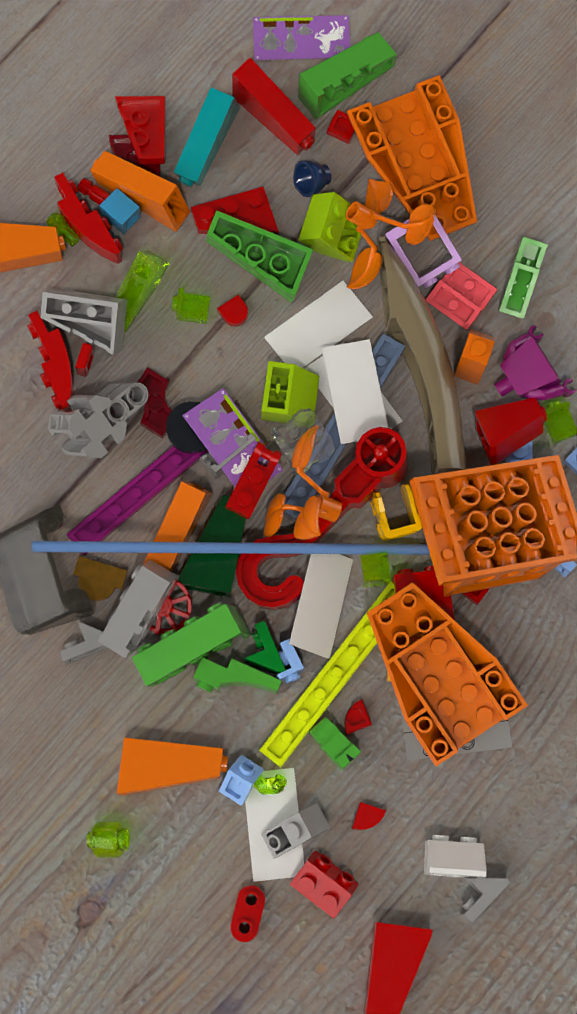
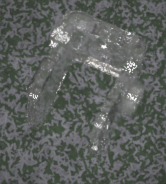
(288, 434)

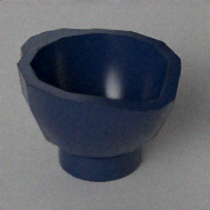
(311, 177)

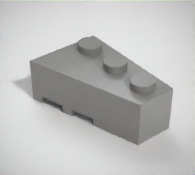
(90, 316)
(137, 608)

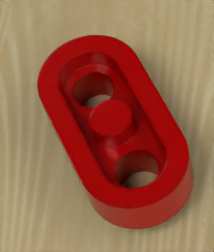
(247, 913)

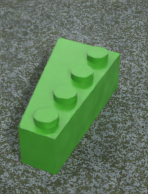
(344, 74)
(261, 253)
(188, 645)

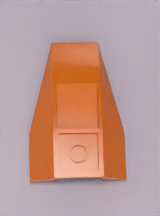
(420, 152)
(440, 674)

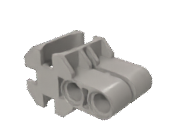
(97, 418)

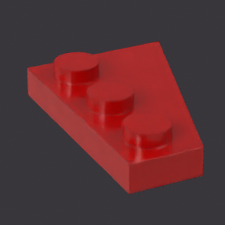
(145, 126)
(247, 206)

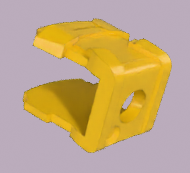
(379, 511)

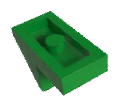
(268, 658)

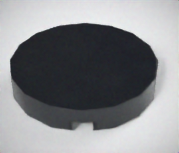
(180, 432)

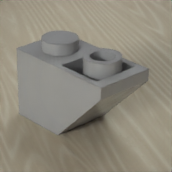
(295, 830)

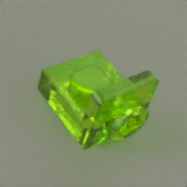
(191, 307)
(560, 422)

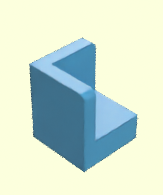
(120, 211)

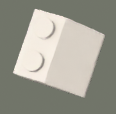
(453, 858)

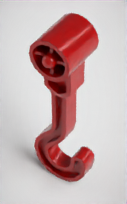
(378, 464)

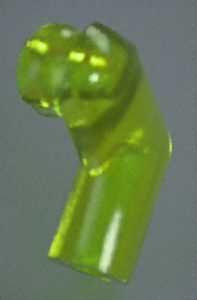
(57, 220)
(270, 785)

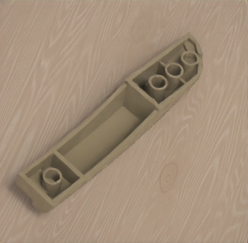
(426, 357)

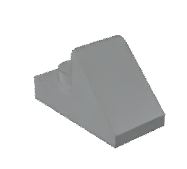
(76, 651)
(488, 890)

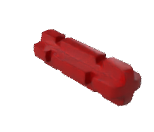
(95, 192)

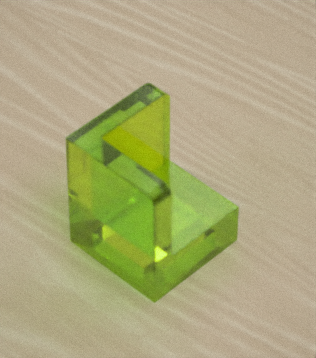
(375, 570)

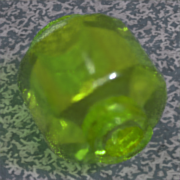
(108, 839)

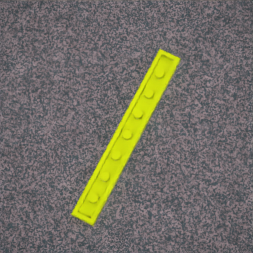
(323, 688)

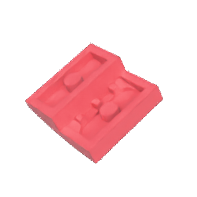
(461, 296)

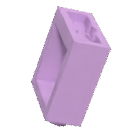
(429, 278)

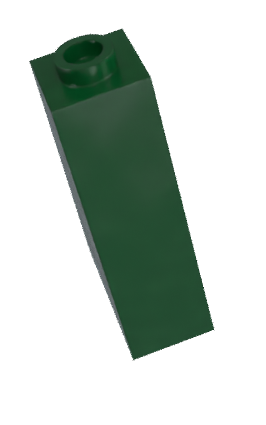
(215, 571)

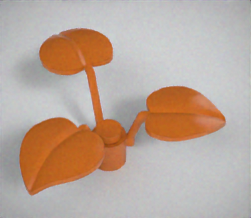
(366, 216)
(315, 507)

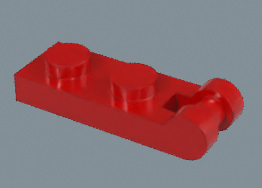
(253, 481)

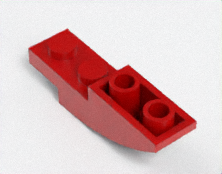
(86, 224)
(57, 366)

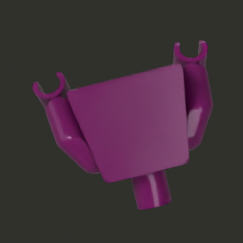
(530, 370)

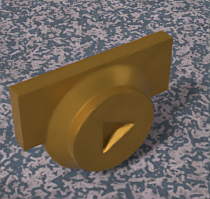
(98, 578)

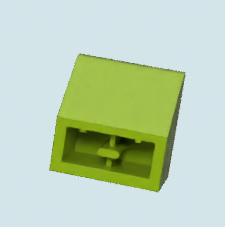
(328, 229)
(288, 391)

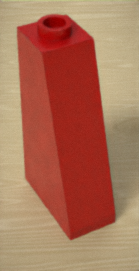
(272, 107)
(393, 966)

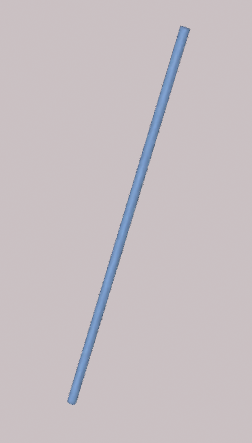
(225, 547)

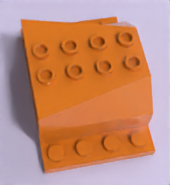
(497, 523)

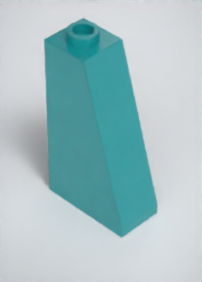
(206, 137)

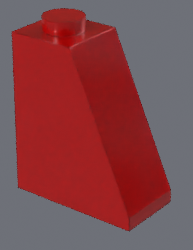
(509, 427)

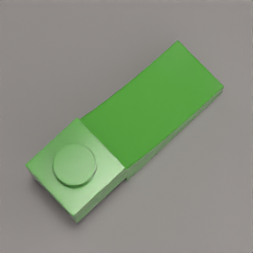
(523, 277)
(214, 676)

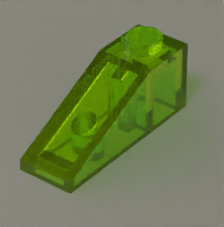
(141, 283)

